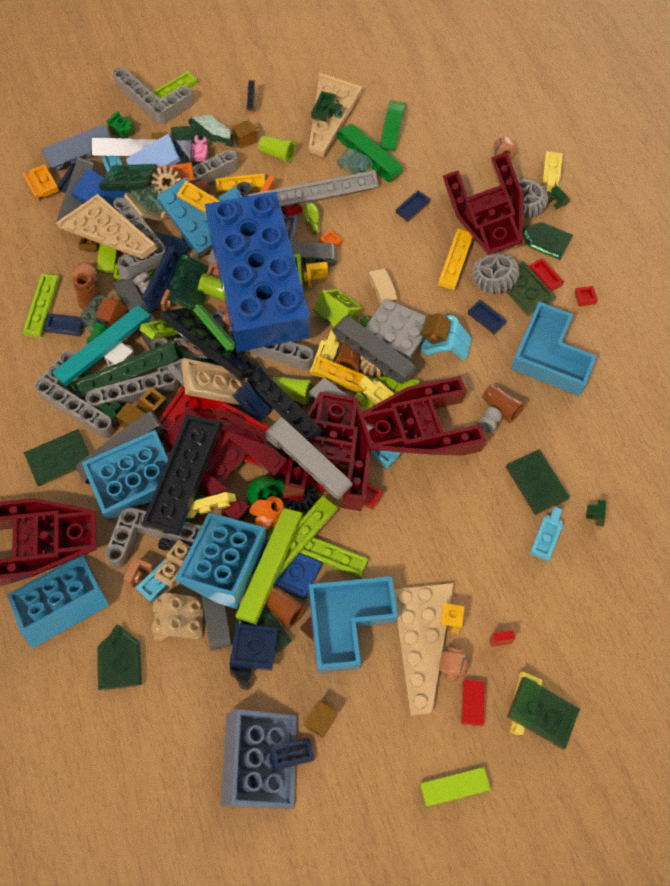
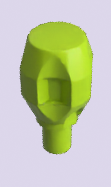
(311, 216)

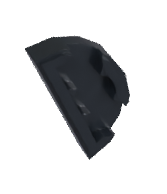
(251, 95)

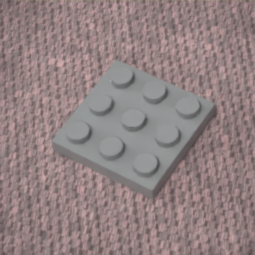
(397, 327)

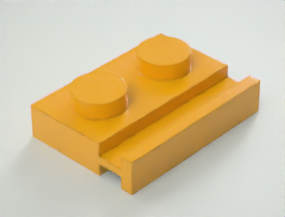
(40, 182)

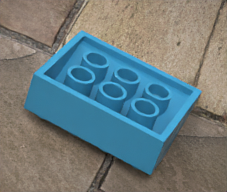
(127, 474)
(222, 559)
(56, 601)

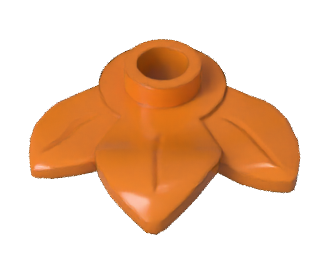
(265, 515)

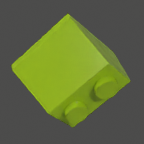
(335, 305)

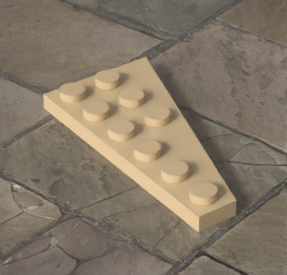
(325, 132)
(105, 225)
(421, 641)

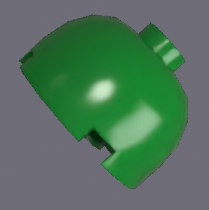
(264, 487)

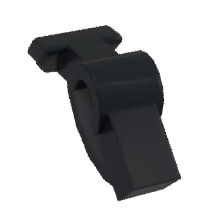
(242, 676)

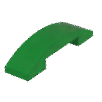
(392, 125)

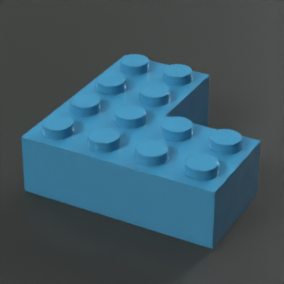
(188, 219)
(547, 358)
(336, 613)

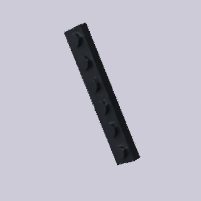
(284, 405)

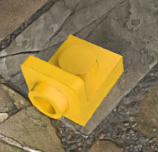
(315, 271)
(452, 616)

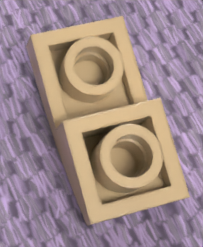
(382, 284)
(173, 563)

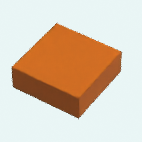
(331, 237)

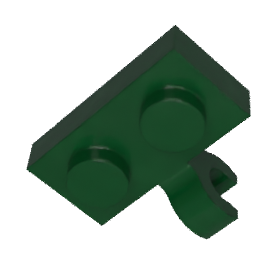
(325, 106)

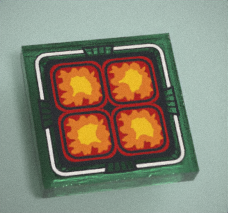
(189, 351)

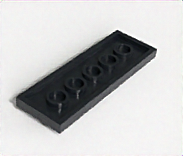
(197, 333)
(182, 474)

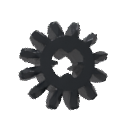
(308, 501)

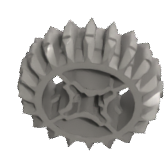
(534, 197)
(495, 273)

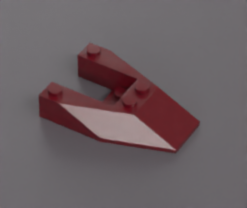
(492, 215)
(411, 424)
(340, 443)
(229, 452)
(44, 536)

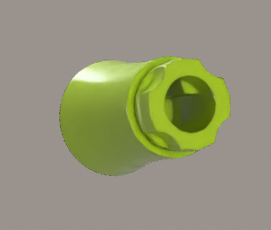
(278, 148)
(211, 286)
(296, 389)

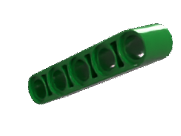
(382, 162)

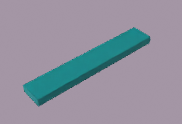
(101, 345)

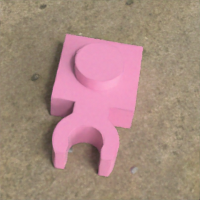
(199, 150)

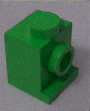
(120, 126)

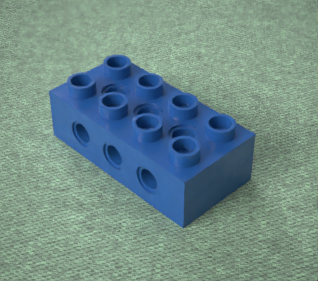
(257, 271)

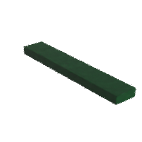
(126, 369)

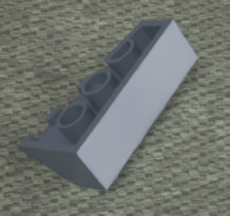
(73, 147)

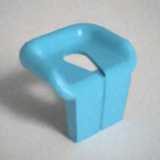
(457, 341)

